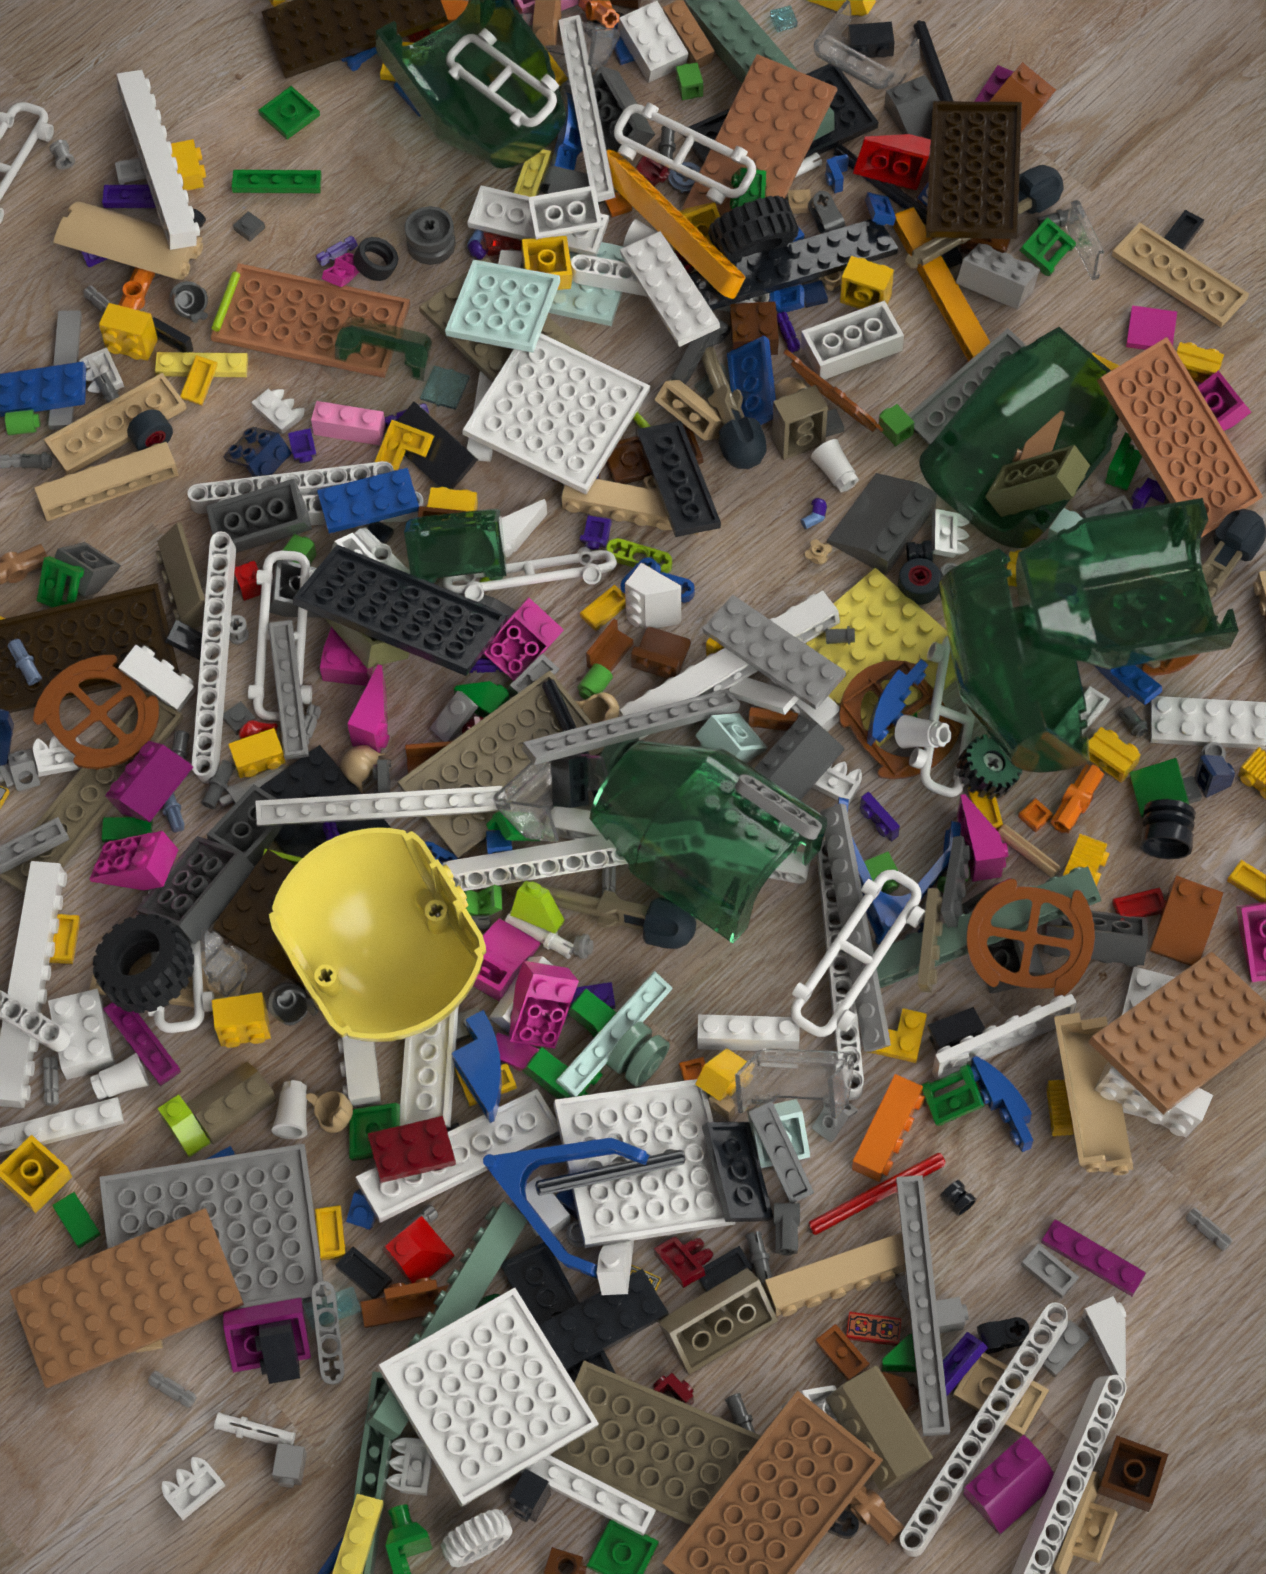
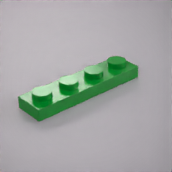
(276, 181)

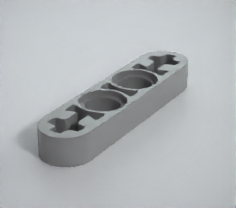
(778, 806)
(331, 1332)

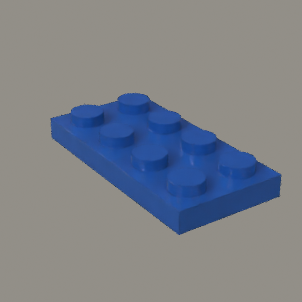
(753, 375)
(43, 388)
(368, 500)

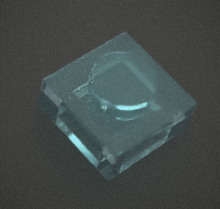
(783, 18)

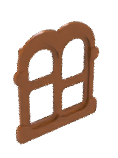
(833, 394)

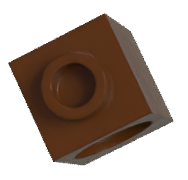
(558, 1557)

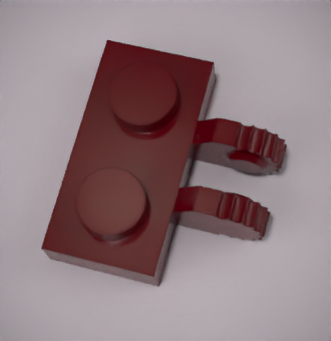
(683, 1260)

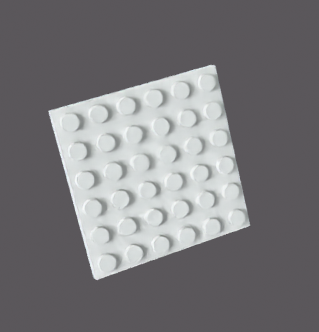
(557, 412)
(652, 1202)
(487, 1396)

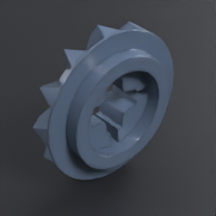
(676, 178)

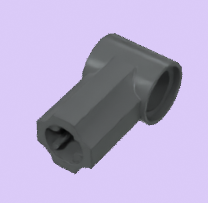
(787, 1221)

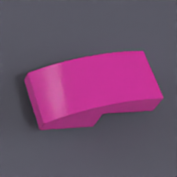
(342, 271)
(514, 1053)

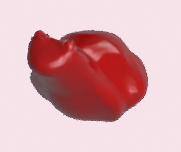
(254, 727)

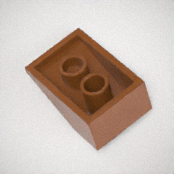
(1028, 88)
(1186, 921)

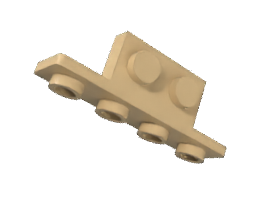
(1088, 1529)

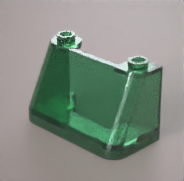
(413, 344)
(456, 545)

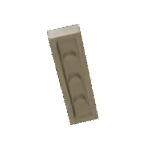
(930, 950)

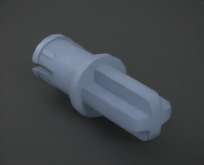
(24, 661)
(172, 811)

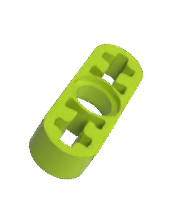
(634, 548)

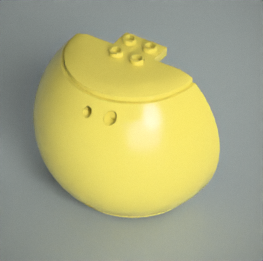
(378, 934)

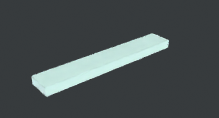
(597, 1052)

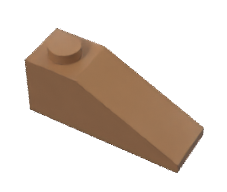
(546, 22)
(1042, 441)

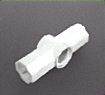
(379, 549)

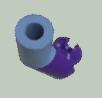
(474, 246)
(818, 513)

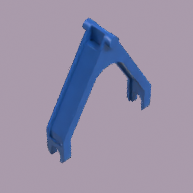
(887, 908)
(515, 1168)

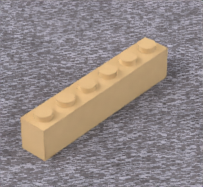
(106, 481)
(618, 502)
(836, 1275)

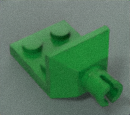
(405, 1539)

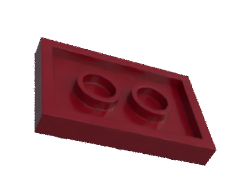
(411, 1149)

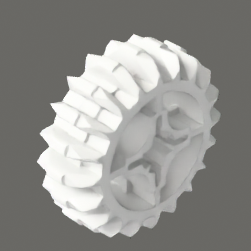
(476, 1538)

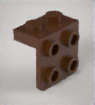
(660, 653)

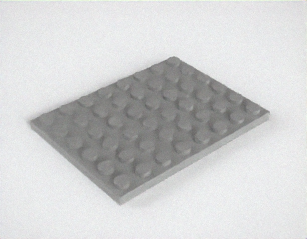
(255, 1204)

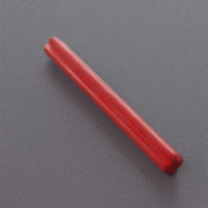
(873, 1195)

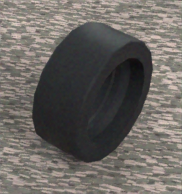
(367, 267)

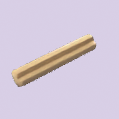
(1029, 851)

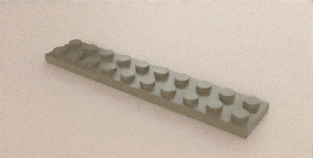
(84, 800)

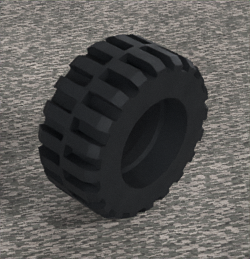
(754, 228)
(128, 944)

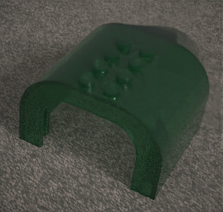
(455, 108)
(1003, 415)
(1123, 589)
(1016, 692)
(693, 834)

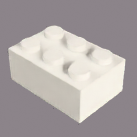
(652, 41)
(88, 1030)

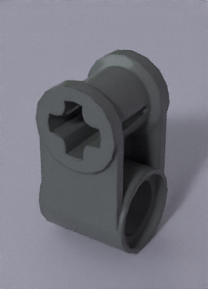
(827, 215)

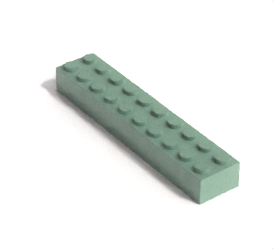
(739, 39)

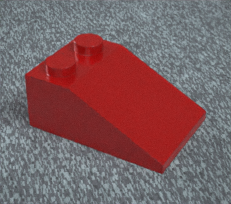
(893, 159)

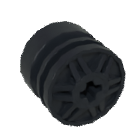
(1167, 829)

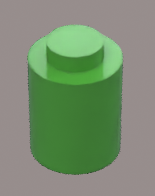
(21, 422)
(594, 681)

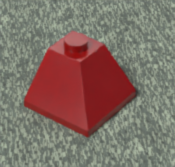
(418, 1251)

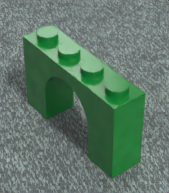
(546, 1069)

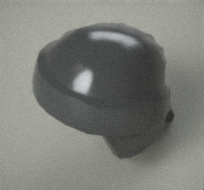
(189, 301)
(290, 1003)

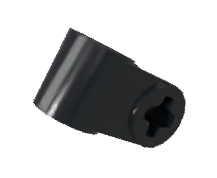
(1000, 1334)

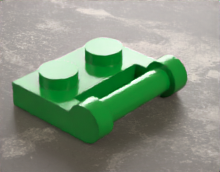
(1042, 241)
(53, 582)
(956, 1102)

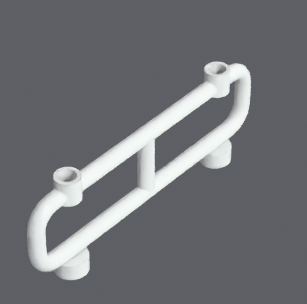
(485, 41)
(41, 131)
(717, 191)
(590, 572)
(265, 578)
(923, 758)
(202, 999)
(843, 1017)

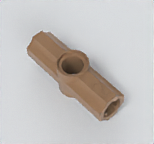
(16, 565)
(872, 1511)

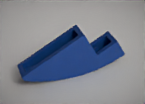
(481, 1065)

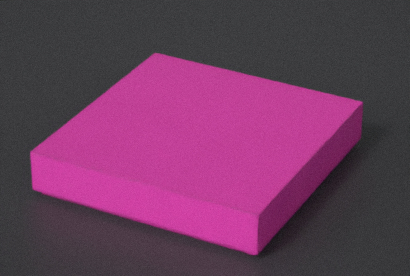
(1150, 326)

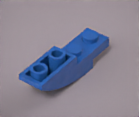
(569, 139)
(1133, 682)
(891, 701)
(1001, 1093)

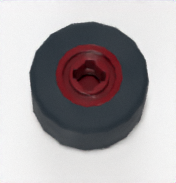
(149, 429)
(919, 580)

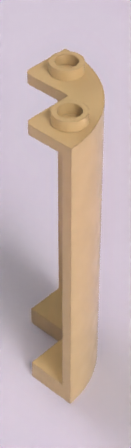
(124, 240)
(1096, 1120)

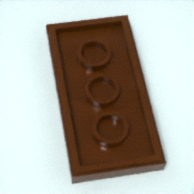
(628, 461)

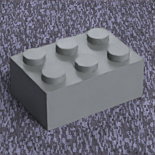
(998, 275)

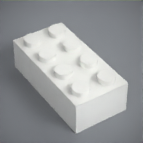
(852, 340)
(1179, 1120)

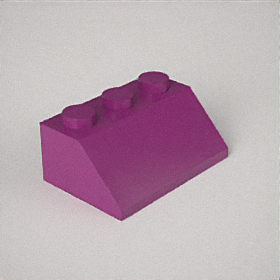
(148, 781)
(243, 1325)
(1010, 1484)

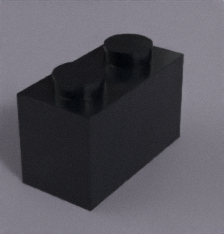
(872, 39)
(279, 1351)
(529, 1496)

